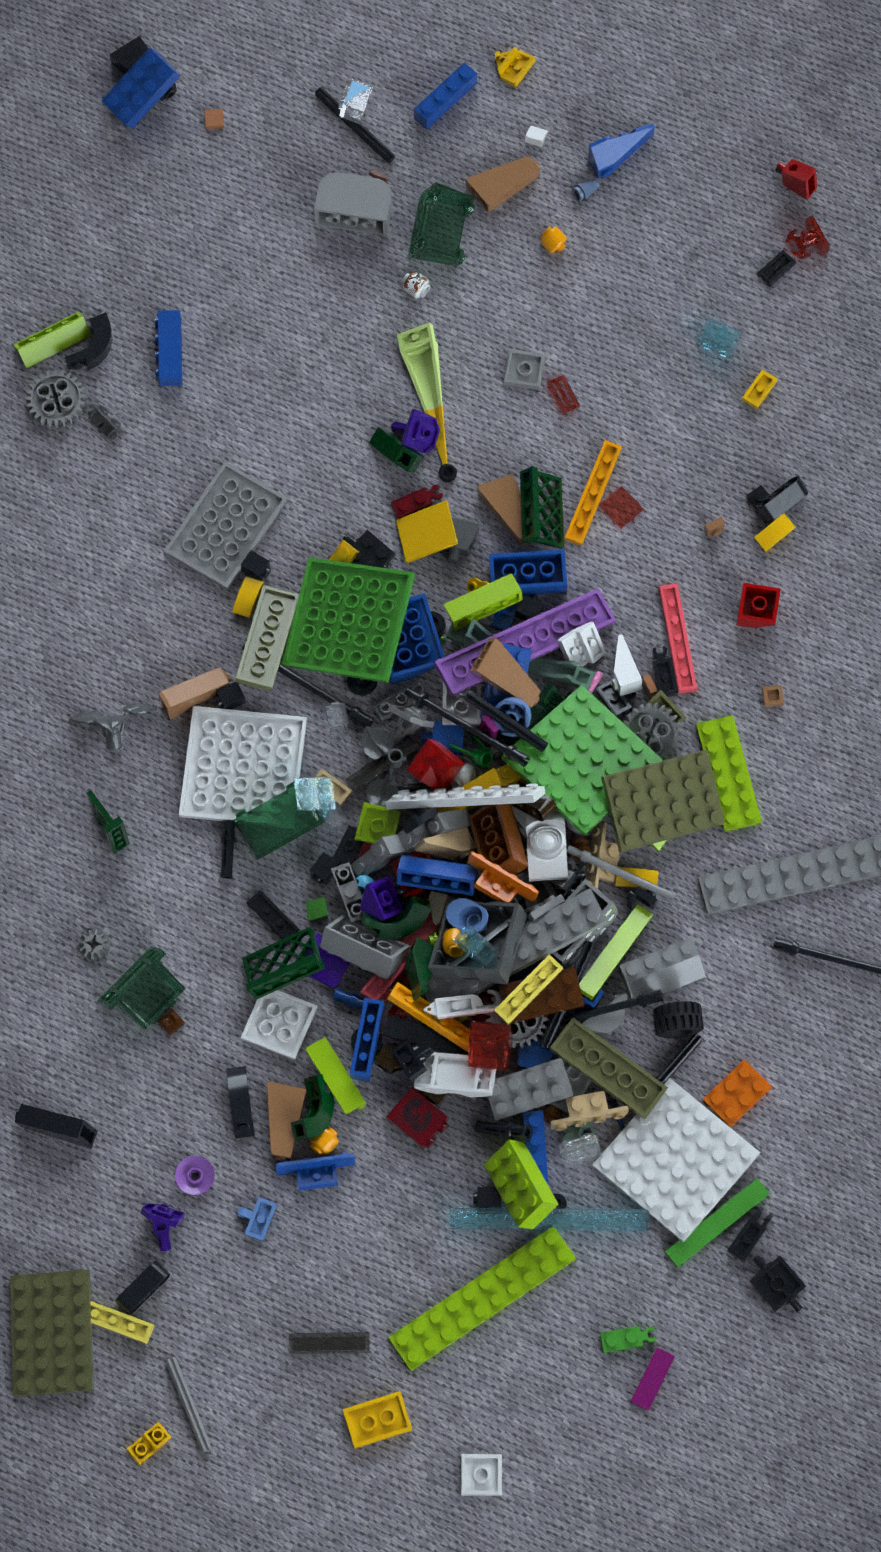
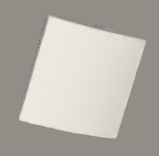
(582, 645)

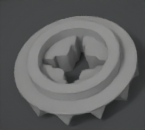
(99, 951)

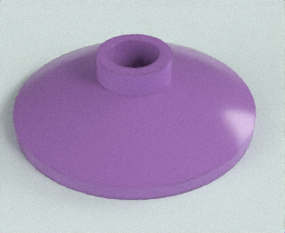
(190, 1166)

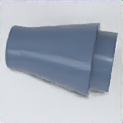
(584, 190)

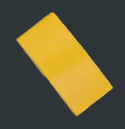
(774, 532)
(247, 597)
(648, 875)
(148, 1444)

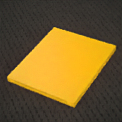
(427, 531)

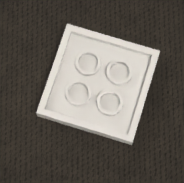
(279, 1023)

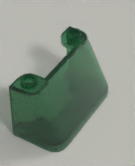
(440, 225)
(275, 823)

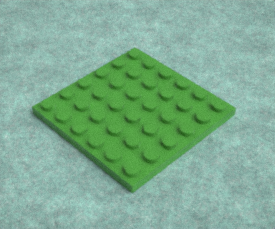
(348, 619)
(581, 748)

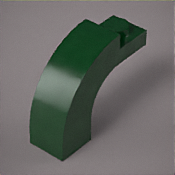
(402, 924)
(319, 1112)

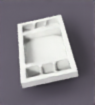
(546, 848)
(452, 1075)

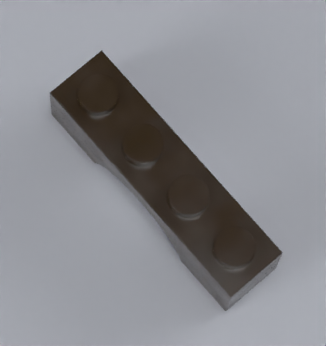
(388, 1063)

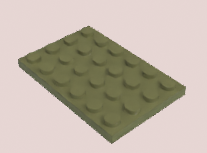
(662, 800)
(51, 1333)

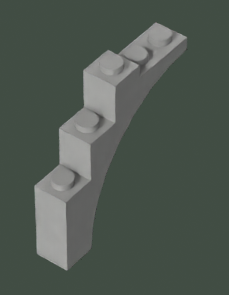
(393, 847)

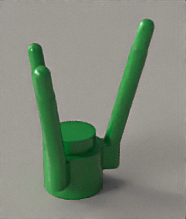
(481, 756)

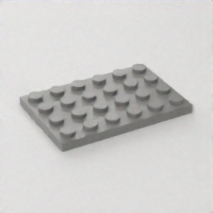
(225, 525)

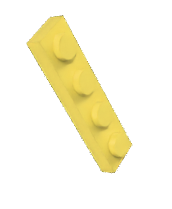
(528, 989)
(121, 1323)

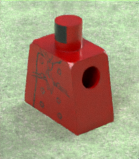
(798, 177)

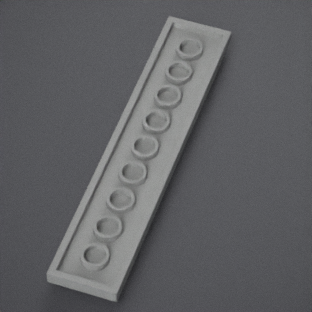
(791, 875)
(538, 940)

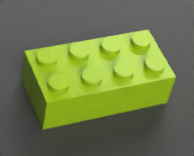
(521, 1184)

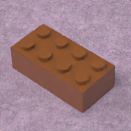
(499, 837)

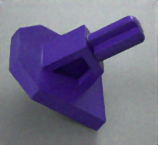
(419, 432)
(162, 1219)

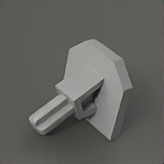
(410, 720)

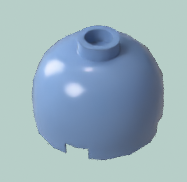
(517, 710)

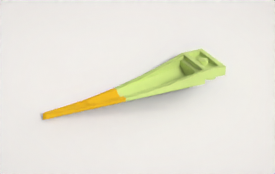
(422, 361)

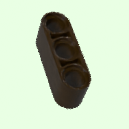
(539, 809)

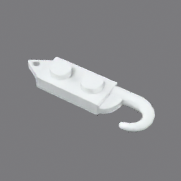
(461, 1006)

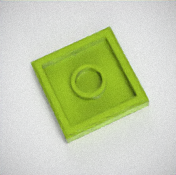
(376, 823)

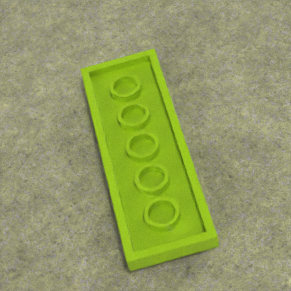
(729, 772)

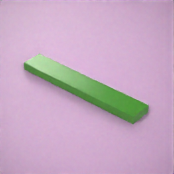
(717, 1222)

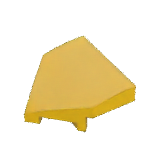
(513, 65)

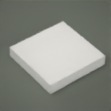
(481, 1474)

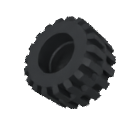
(678, 1019)

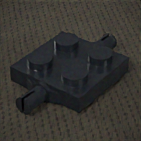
(371, 550)
(777, 1284)

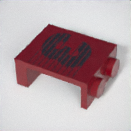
(418, 1118)

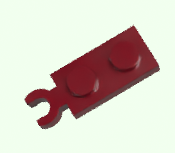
(415, 501)

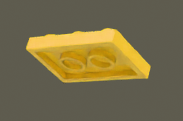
(377, 1419)

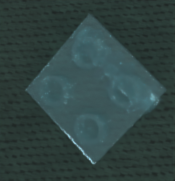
(314, 795)

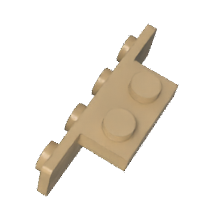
(605, 851)
(587, 1109)

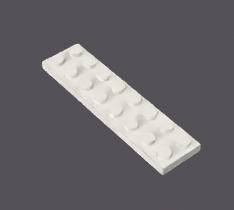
(462, 797)

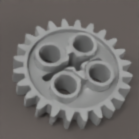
(38, 403)
(667, 741)
(519, 1037)

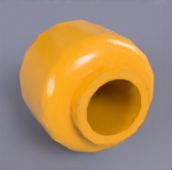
(553, 239)
(449, 946)
(325, 1142)

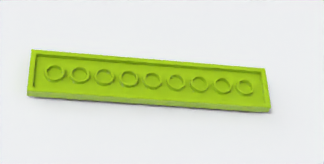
(482, 1298)

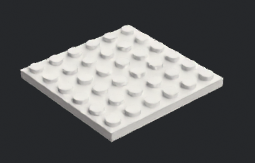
(238, 761)
(676, 1161)

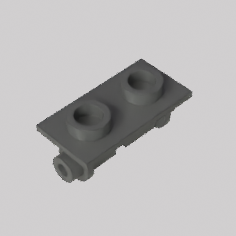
(99, 416)

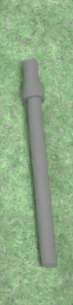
(586, 856)

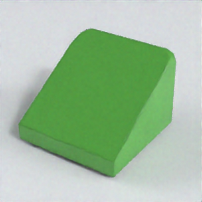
(317, 909)

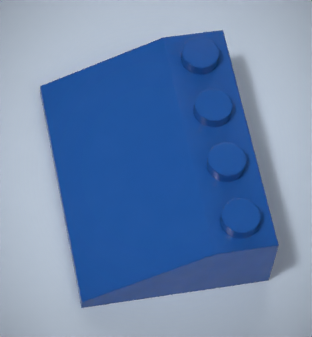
(417, 643)

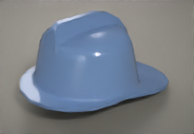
(466, 912)

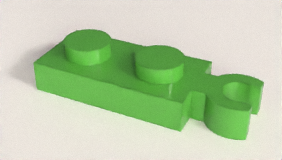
(625, 1339)

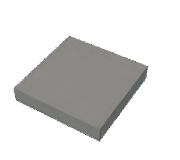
(524, 369)

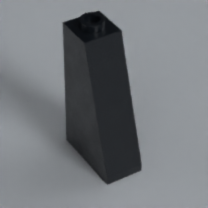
(129, 54)
(56, 1125)

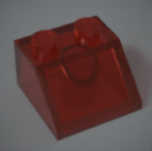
(489, 1045)

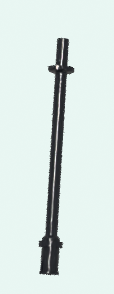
(354, 712)
(510, 752)
(795, 948)
(642, 999)

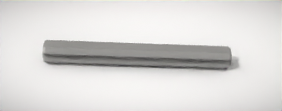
(188, 1405)

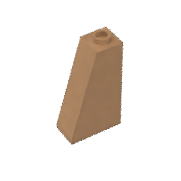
(501, 183)
(504, 501)
(502, 672)
(192, 692)
(284, 1106)

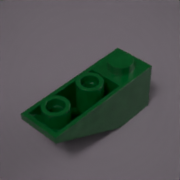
(399, 454)
(417, 967)

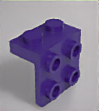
(334, 966)

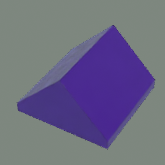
(381, 899)

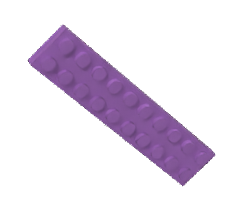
(536, 634)

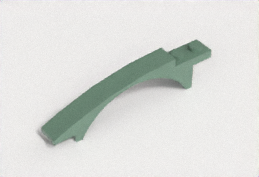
(560, 671)

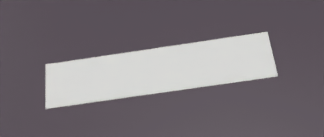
(488, 937)

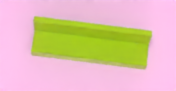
(52, 339)
(483, 601)
(335, 1076)

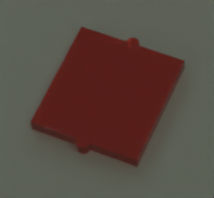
(621, 507)

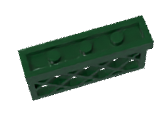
(531, 507)
(114, 829)
(286, 973)

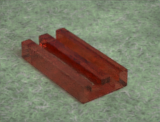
(569, 407)

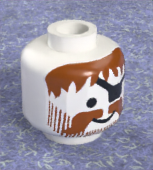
(416, 284)

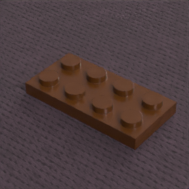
(558, 996)

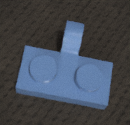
(259, 1218)

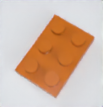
(737, 1093)

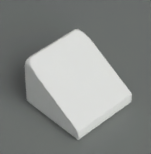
(536, 136)

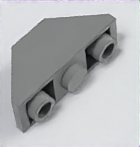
(348, 890)
(607, 1023)

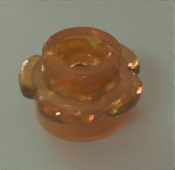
(551, 1113)

